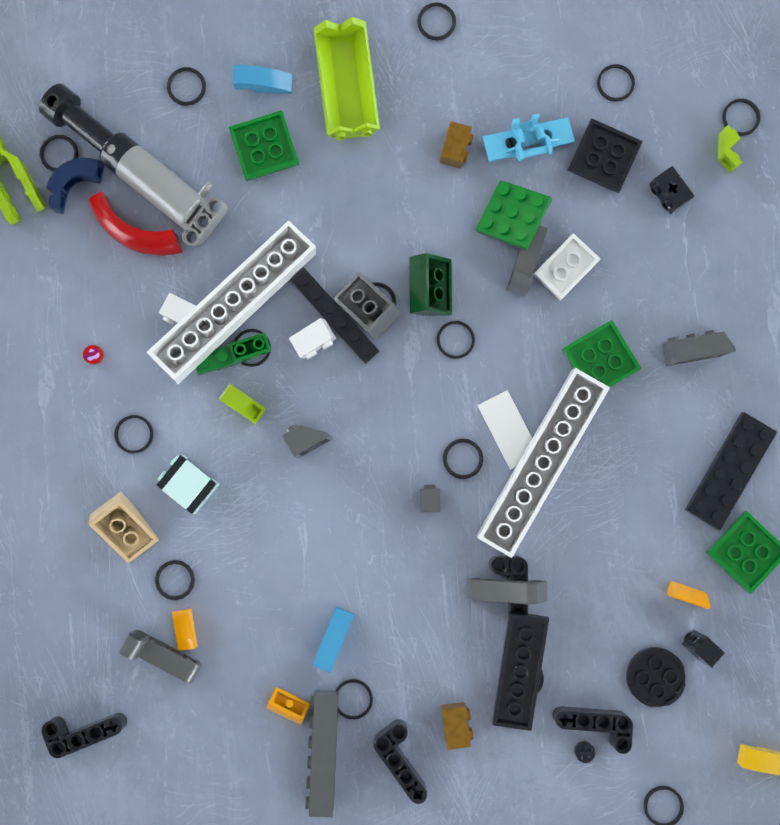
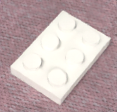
(566, 266)

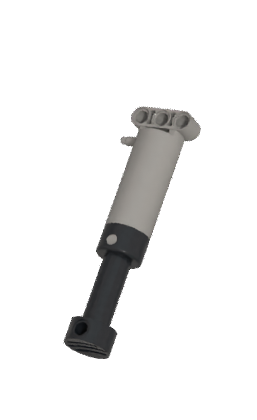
(137, 167)

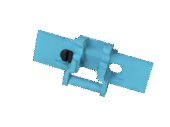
(528, 133)

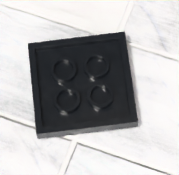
(605, 155)

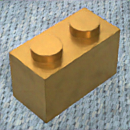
(455, 145)
(456, 725)

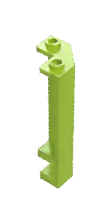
(346, 79)

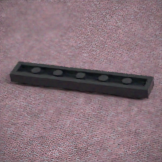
(334, 315)

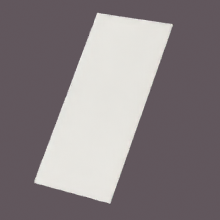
(506, 427)

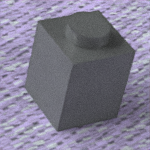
(430, 499)

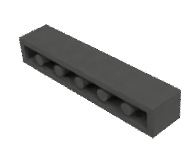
(323, 756)

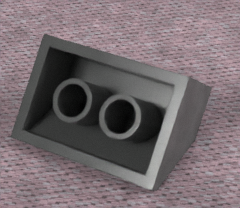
(696, 347)
(304, 439)

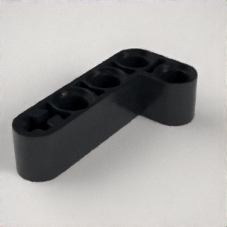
(513, 575)
(591, 724)
(87, 733)
(403, 764)

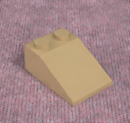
(123, 527)

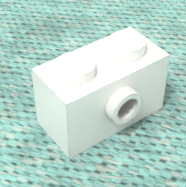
(312, 339)

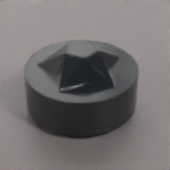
(584, 752)

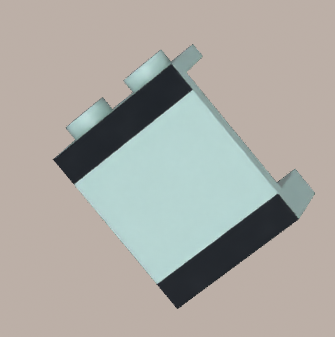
(187, 484)

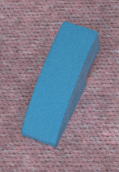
(261, 79)
(333, 640)

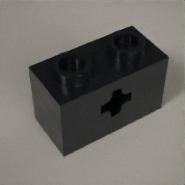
(671, 181)
(702, 648)

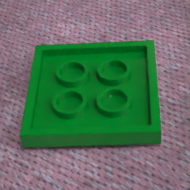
(264, 145)
(513, 214)
(603, 355)
(746, 552)

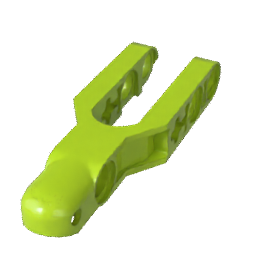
(22, 174)

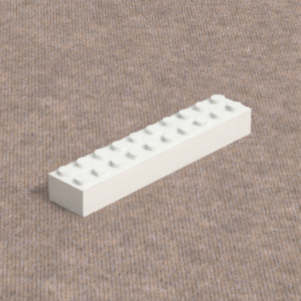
(232, 302)
(542, 462)

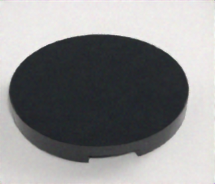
(656, 677)

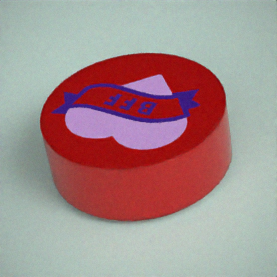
(93, 354)

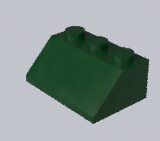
(430, 285)

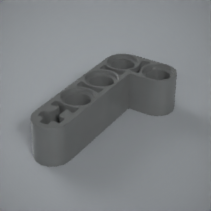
(525, 264)
(507, 591)
(160, 655)

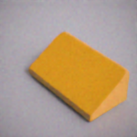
(688, 594)
(184, 629)
(288, 705)

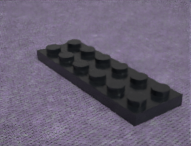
(731, 471)
(520, 670)

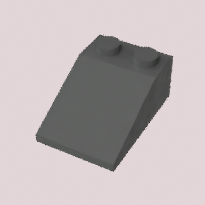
(367, 305)

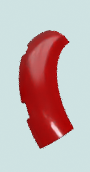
(138, 240)

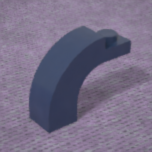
(69, 175)

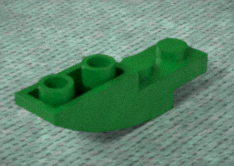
(235, 353)

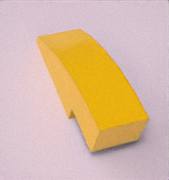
(759, 759)

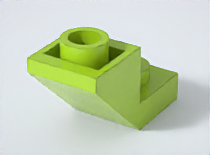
(727, 139)
(242, 404)

